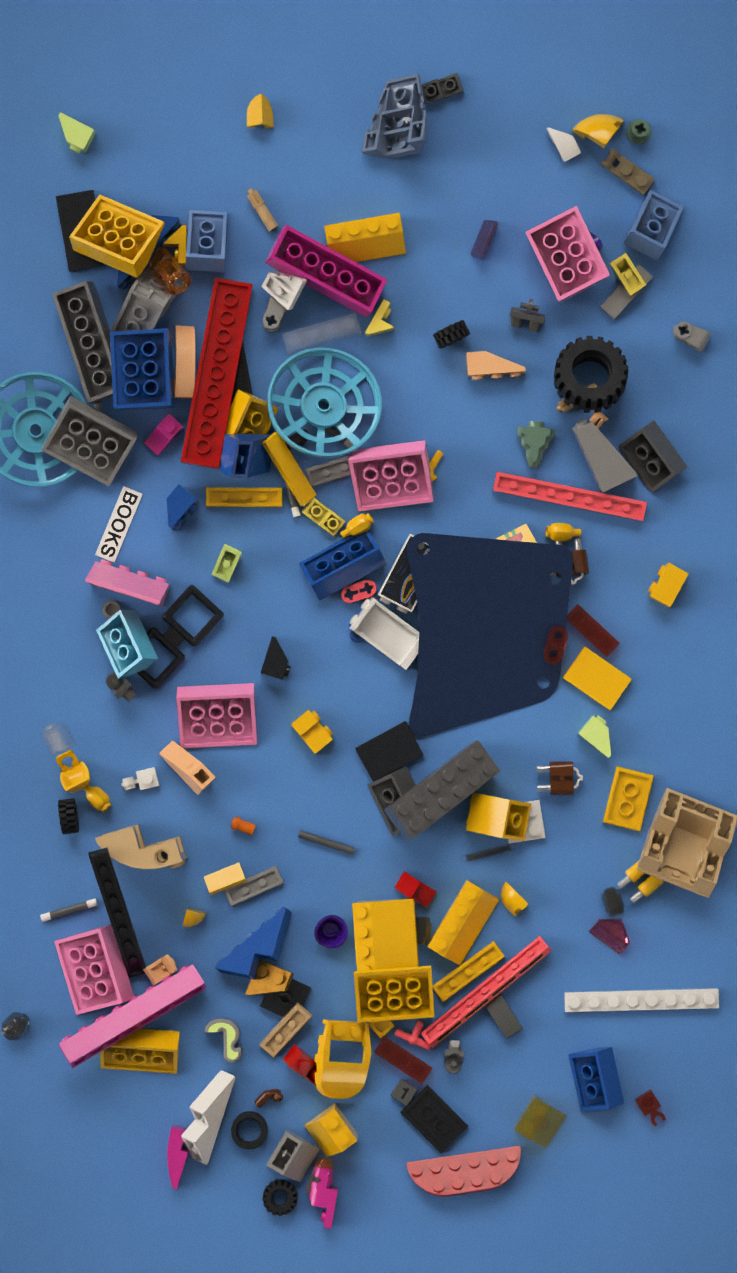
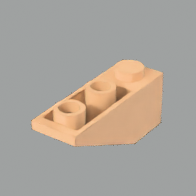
(488, 364)
(187, 767)

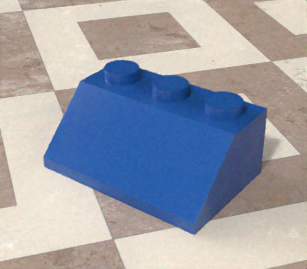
(596, 1079)

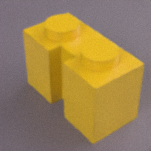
(668, 584)
(312, 731)

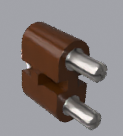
(580, 561)
(560, 778)

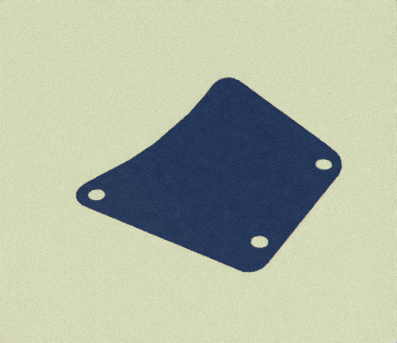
(484, 626)

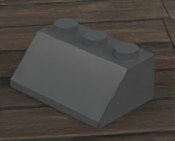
(652, 456)
(389, 789)

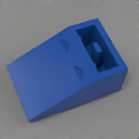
(244, 455)

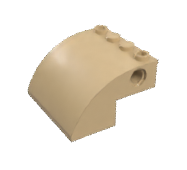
(687, 843)
(130, 849)

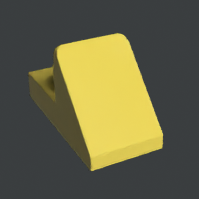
(627, 274)
(377, 325)

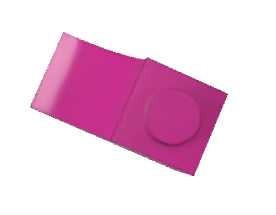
(164, 434)

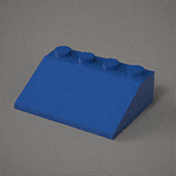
(142, 369)

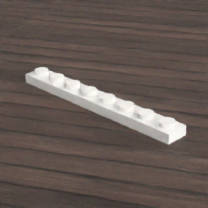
(641, 1000)

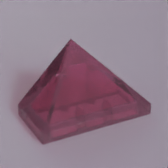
(611, 933)

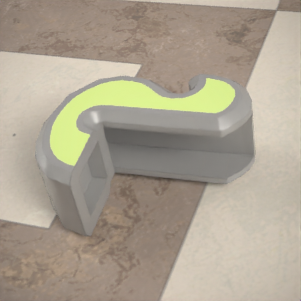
(231, 1035)

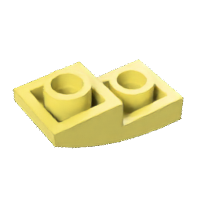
(323, 516)

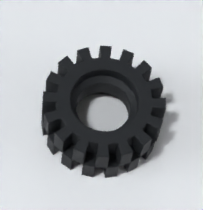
(451, 334)
(68, 816)
(282, 1209)

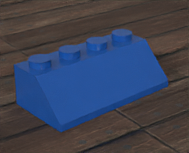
(342, 564)

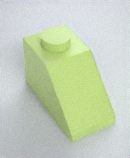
(76, 134)
(597, 734)

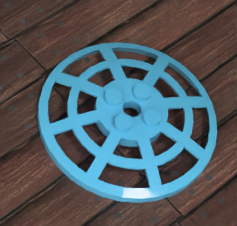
(328, 393)
(33, 416)

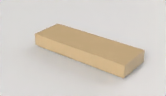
(285, 1030)

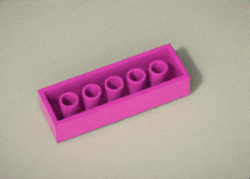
(326, 270)

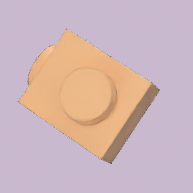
(160, 969)

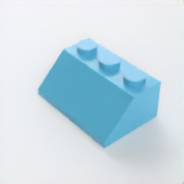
(126, 643)

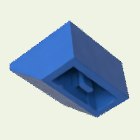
(179, 505)

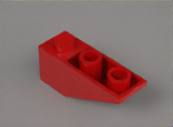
(301, 1063)

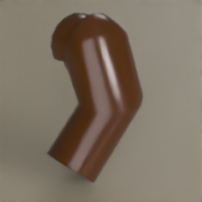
(267, 1095)

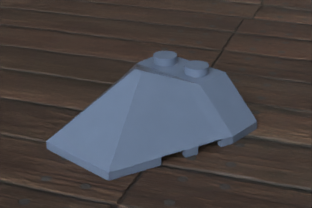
(400, 120)

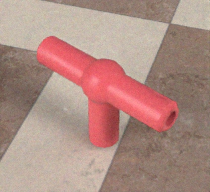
(413, 1038)

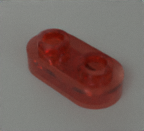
(556, 644)

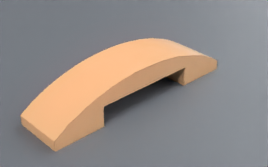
(184, 362)

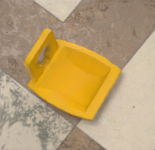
(73, 777)

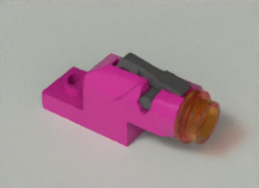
(321, 1191)

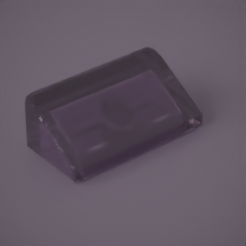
(484, 239)

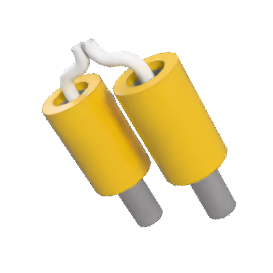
(645, 888)

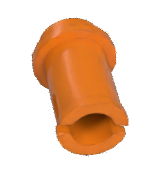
(242, 825)

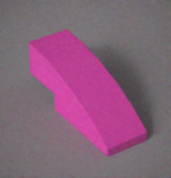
(176, 1155)

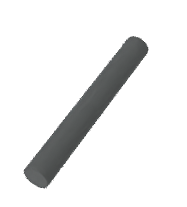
(326, 842)

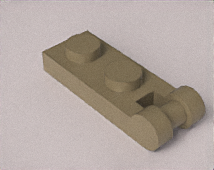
(627, 172)

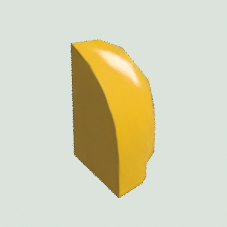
(260, 112)
(512, 900)
(193, 917)

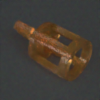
(169, 270)

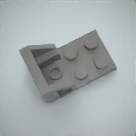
(144, 304)

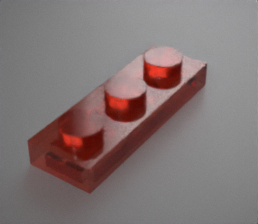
(592, 630)
(403, 1059)

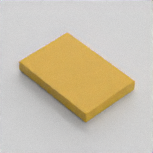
(597, 678)
(628, 798)

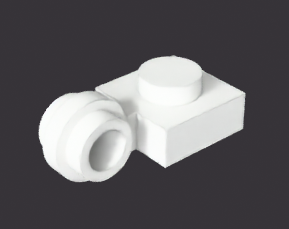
(146, 778)

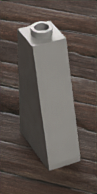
(603, 459)

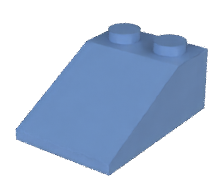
(653, 225)
(206, 241)

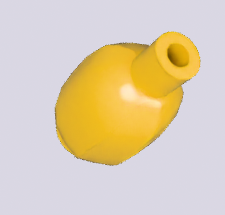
(358, 525)
(561, 531)
(97, 798)

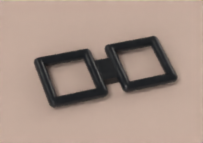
(177, 634)

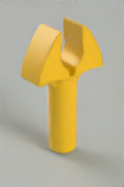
(433, 463)

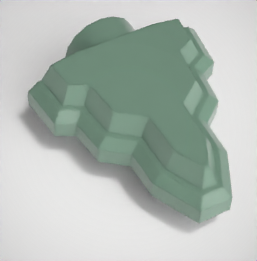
(535, 440)

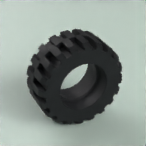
(595, 351)

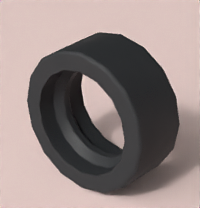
(252, 1144)

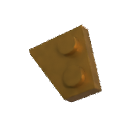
(269, 980)

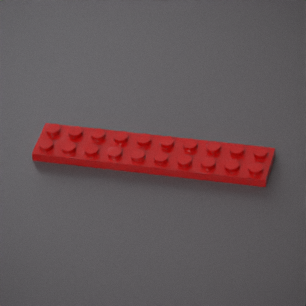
(216, 373)

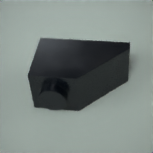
(275, 661)

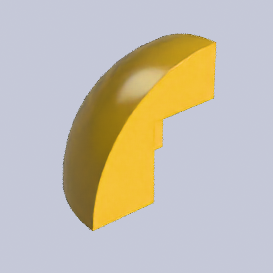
(598, 128)

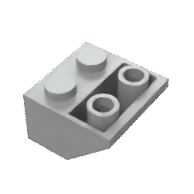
(292, 1156)

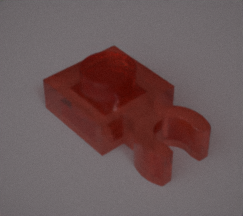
(649, 1104)

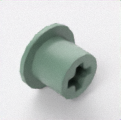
(639, 131)

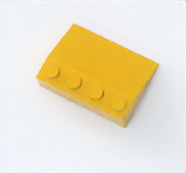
(117, 236)
(385, 934)
(394, 994)

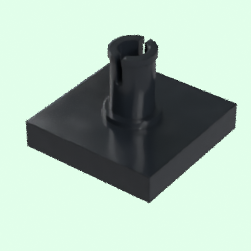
(283, 1002)

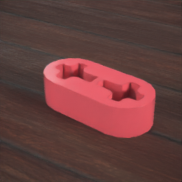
(360, 596)

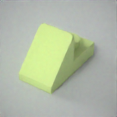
(226, 563)

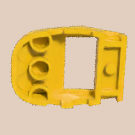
(342, 1079)

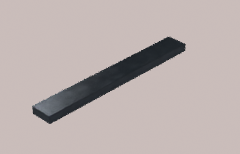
(117, 911)

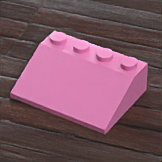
(567, 254)
(391, 475)
(128, 583)
(217, 715)
(94, 969)

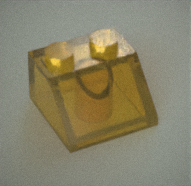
(539, 1121)

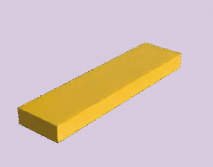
(289, 469)
(243, 497)
(468, 971)

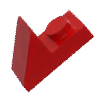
(415, 889)

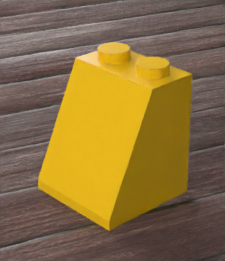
(498, 817)
(332, 1131)

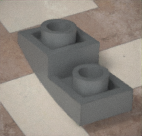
(442, 88)
(504, 1016)

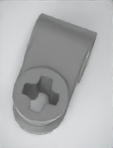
(273, 311)
(694, 336)

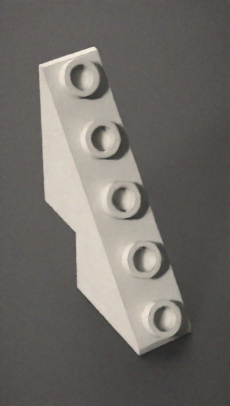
(208, 1115)

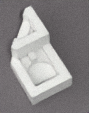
(564, 143)

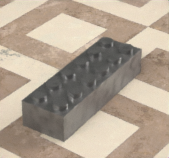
(87, 338)
(442, 790)

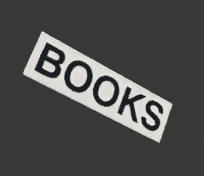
(118, 524)

